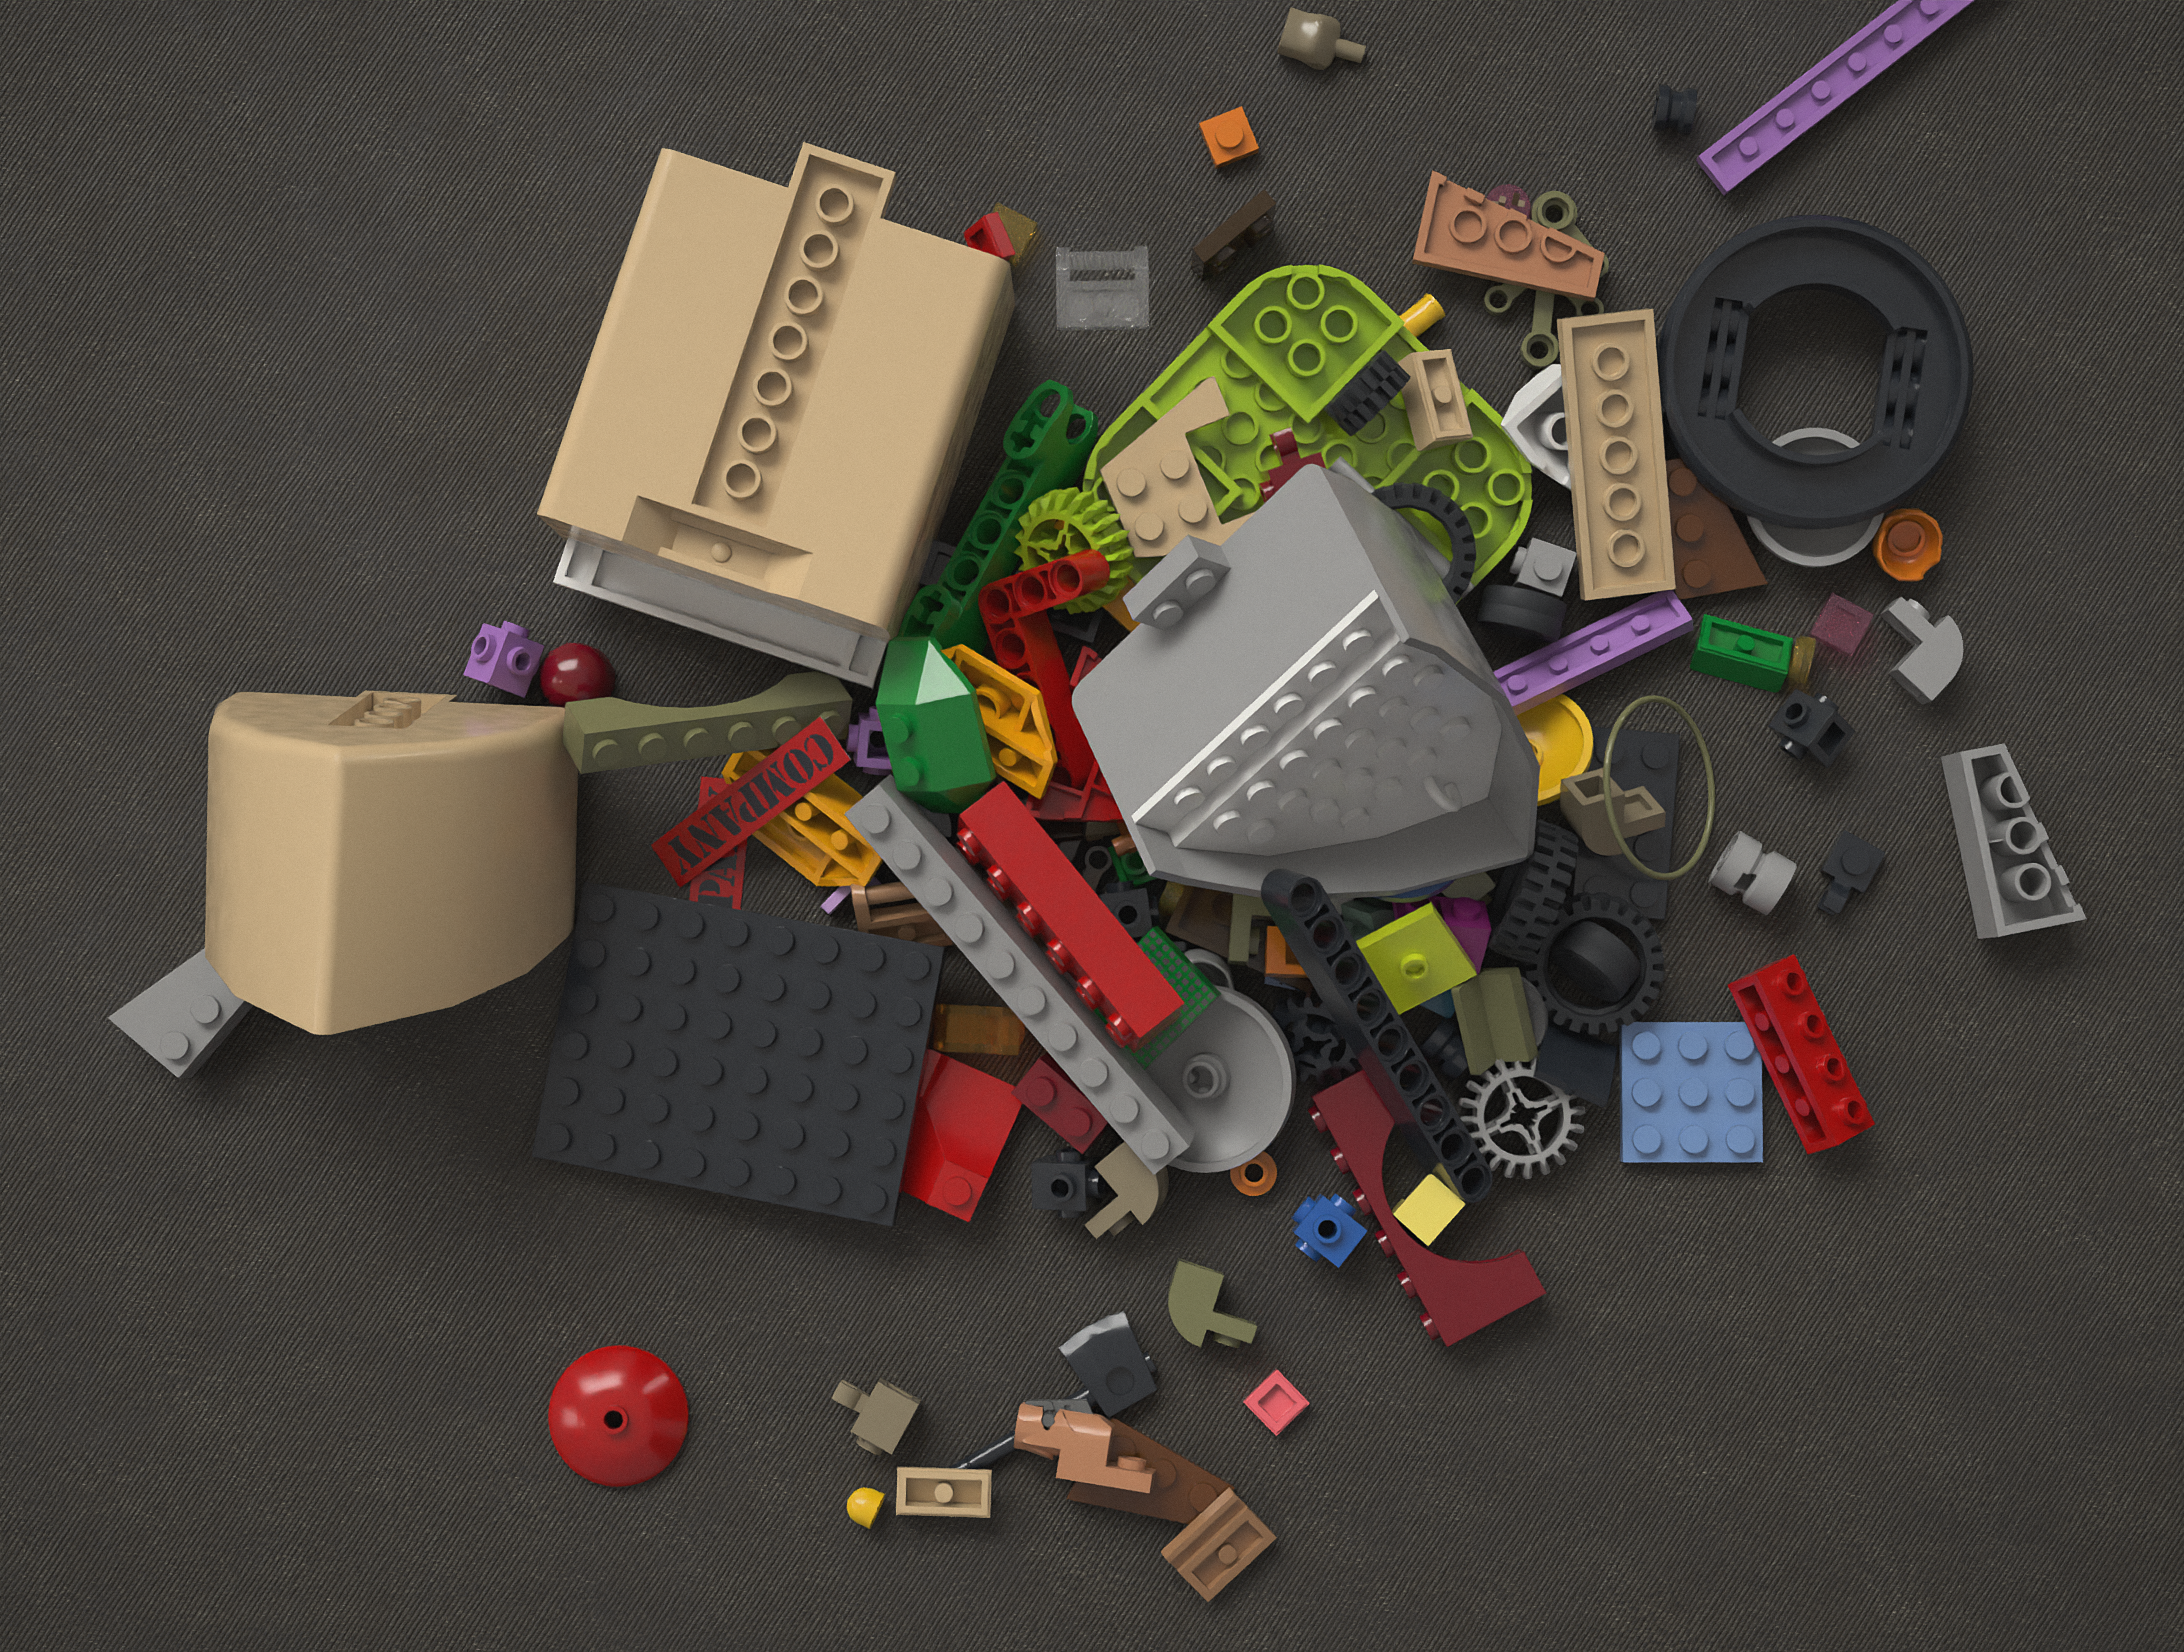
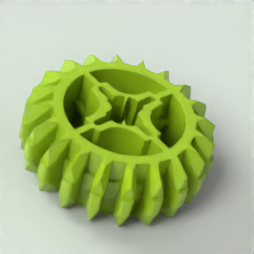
(1085, 527)

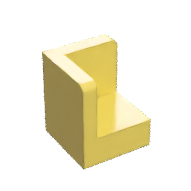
(1428, 1209)

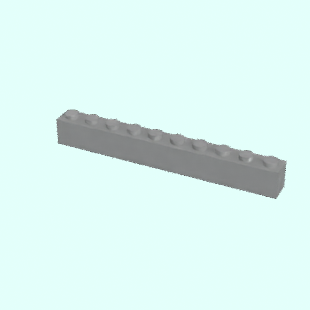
(1021, 974)

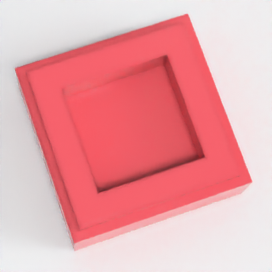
(1276, 1402)

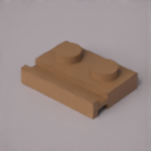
(1218, 1544)

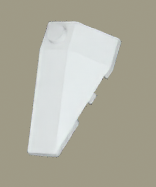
(1538, 424)

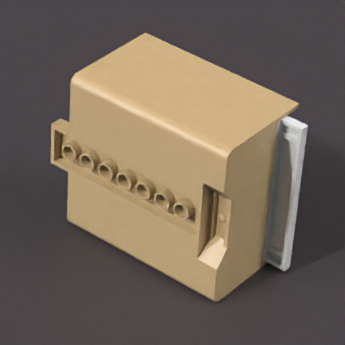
(776, 410)

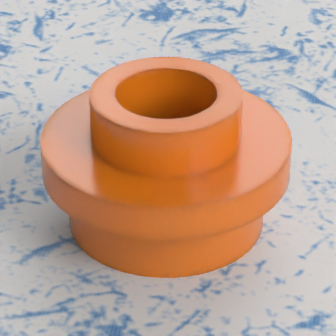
(1263, 1184)

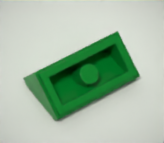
(1741, 653)

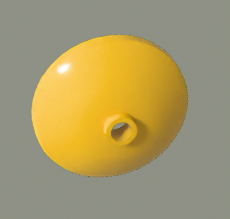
(1560, 742)

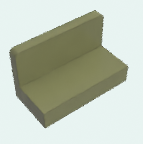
(1494, 1018)

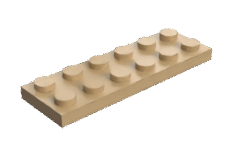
(1616, 454)

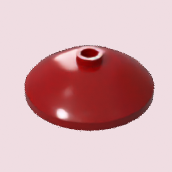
(644, 1394)

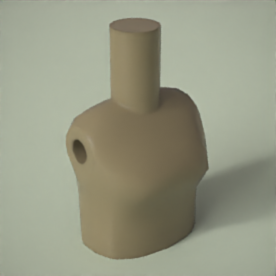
(1316, 40)

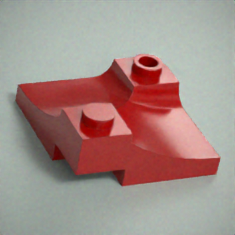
(957, 1134)

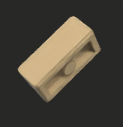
(1434, 400)
(944, 1492)

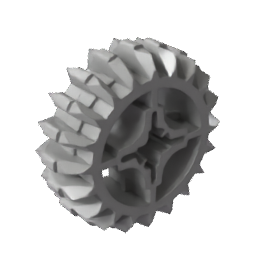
(1537, 1152)

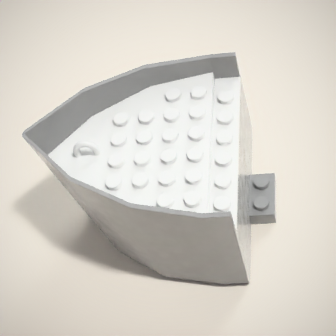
(1309, 709)

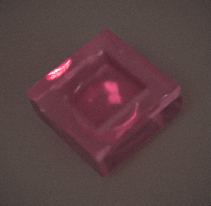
(1841, 624)

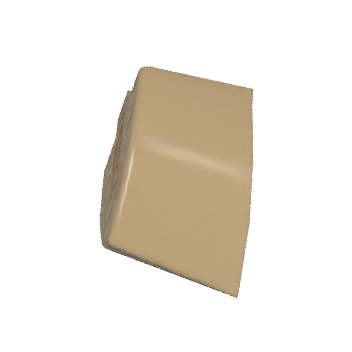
(384, 851)

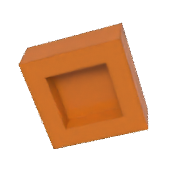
(1228, 137)

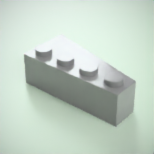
(2003, 847)
(183, 1016)

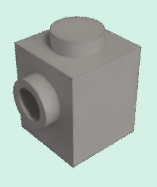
(1542, 567)

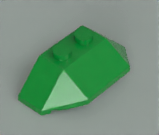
(933, 727)

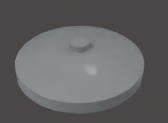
(1229, 1081)

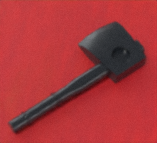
(1109, 1367)

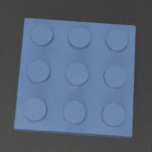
(1690, 1093)

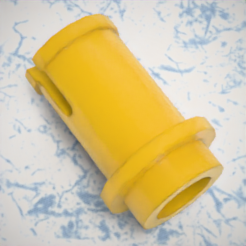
(1422, 315)

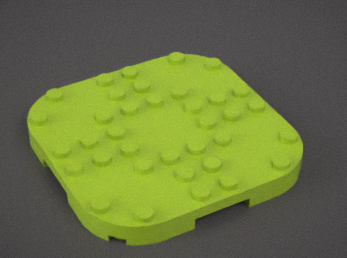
(1278, 364)

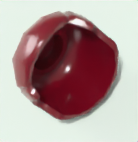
(576, 674)

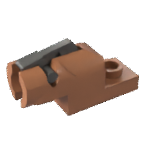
(1081, 1442)

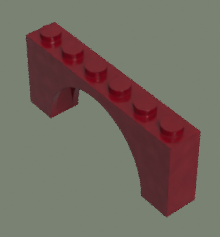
(1454, 1292)

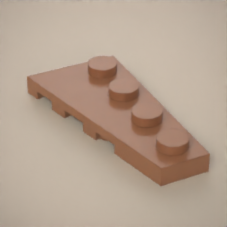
(1487, 241)

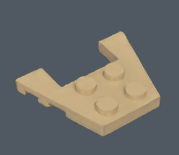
(1160, 485)

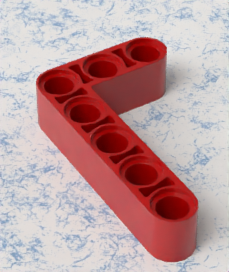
(1028, 649)

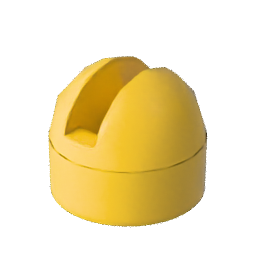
(865, 1505)

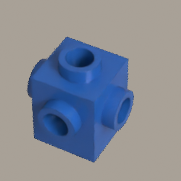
(1340, 1241)

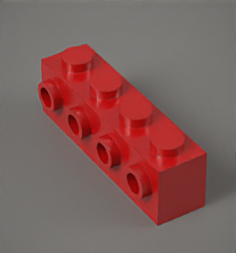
(1801, 1054)

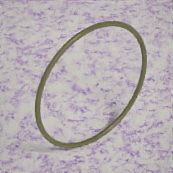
(1607, 790)

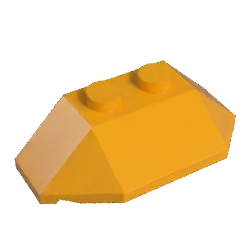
(1012, 721)
(814, 831)

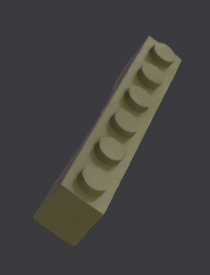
(626, 734)

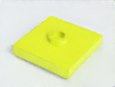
(1416, 958)

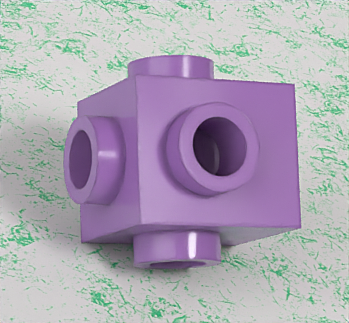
(504, 658)
(865, 754)

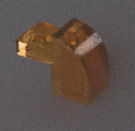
(977, 1029)

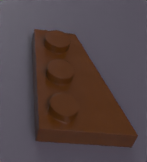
(1706, 541)
(1179, 1488)

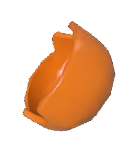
(1907, 544)

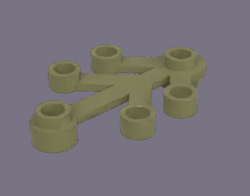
(1544, 300)

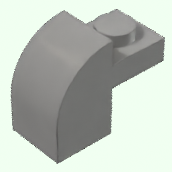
(1935, 649)

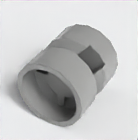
(1752, 873)

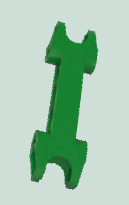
(1035, 464)

